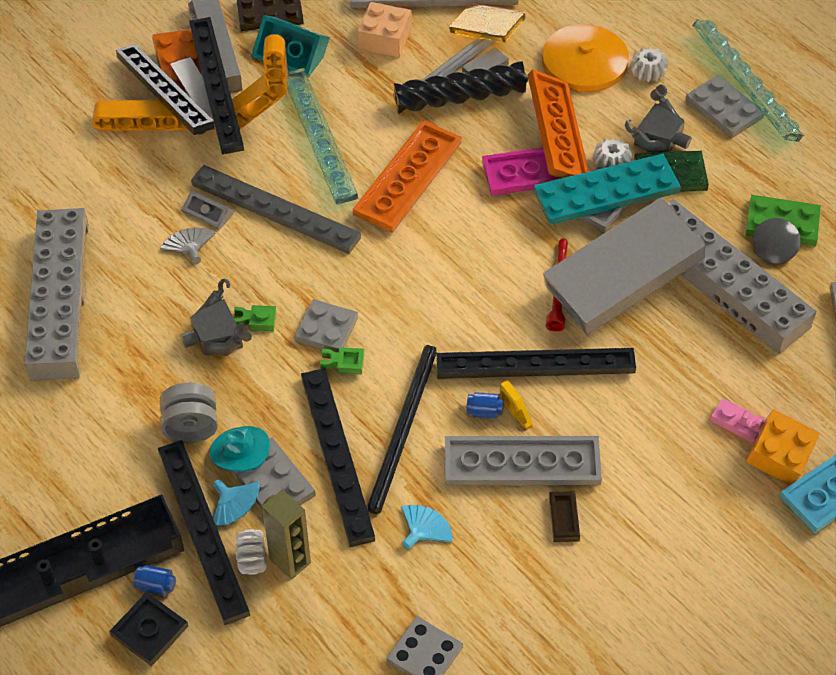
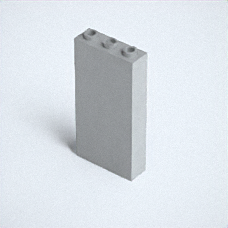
(624, 265)

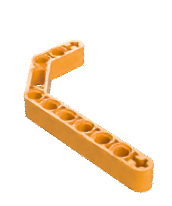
(153, 115)

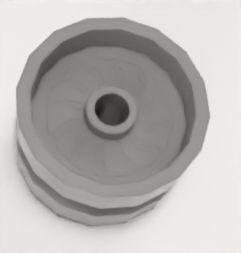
(188, 412)

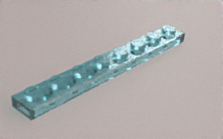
(750, 83)
(321, 137)

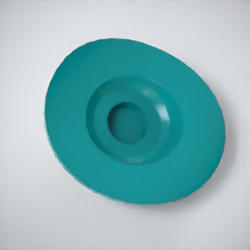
(240, 449)

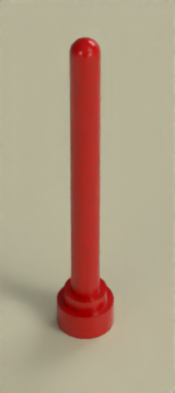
(555, 319)

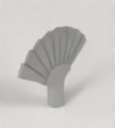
(188, 242)

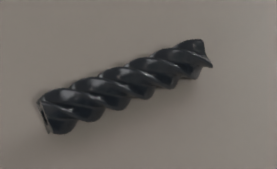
(460, 87)

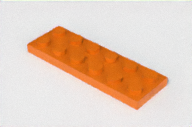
(557, 125)
(407, 176)

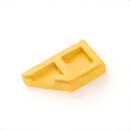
(515, 404)

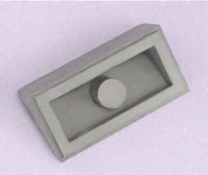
(207, 209)

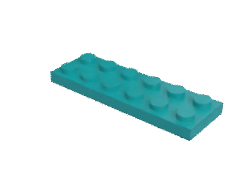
(606, 189)

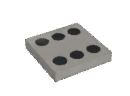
(424, 650)

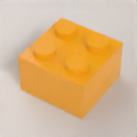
(782, 447)

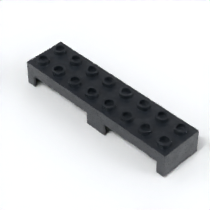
(83, 562)

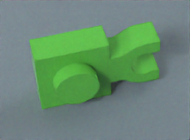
(258, 318)
(346, 360)

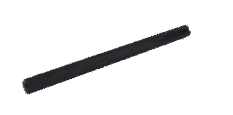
(401, 430)

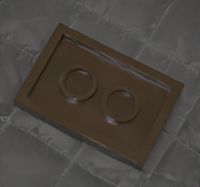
(252, 12)

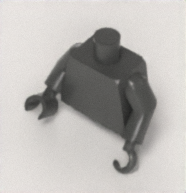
(661, 126)
(215, 326)

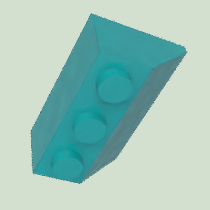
(303, 46)

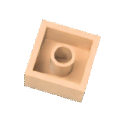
(384, 29)

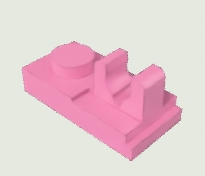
(737, 420)

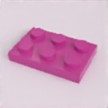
(516, 171)

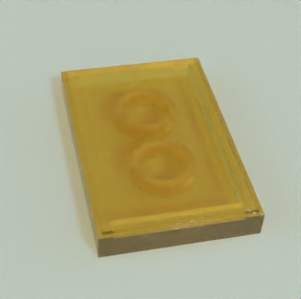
(487, 22)

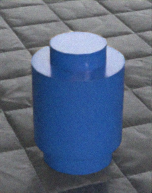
(484, 405)
(154, 580)

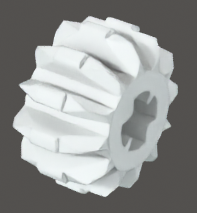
(648, 64)
(611, 153)
(251, 552)

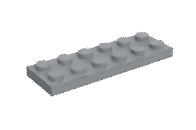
(522, 460)

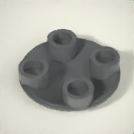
(776, 240)

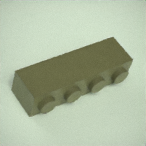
(286, 533)

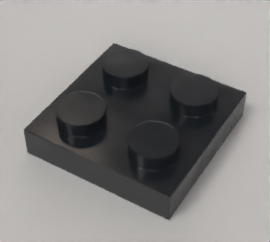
(149, 628)

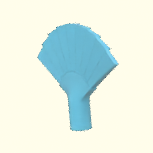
(234, 501)
(425, 525)

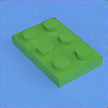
(800, 214)

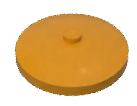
(586, 57)

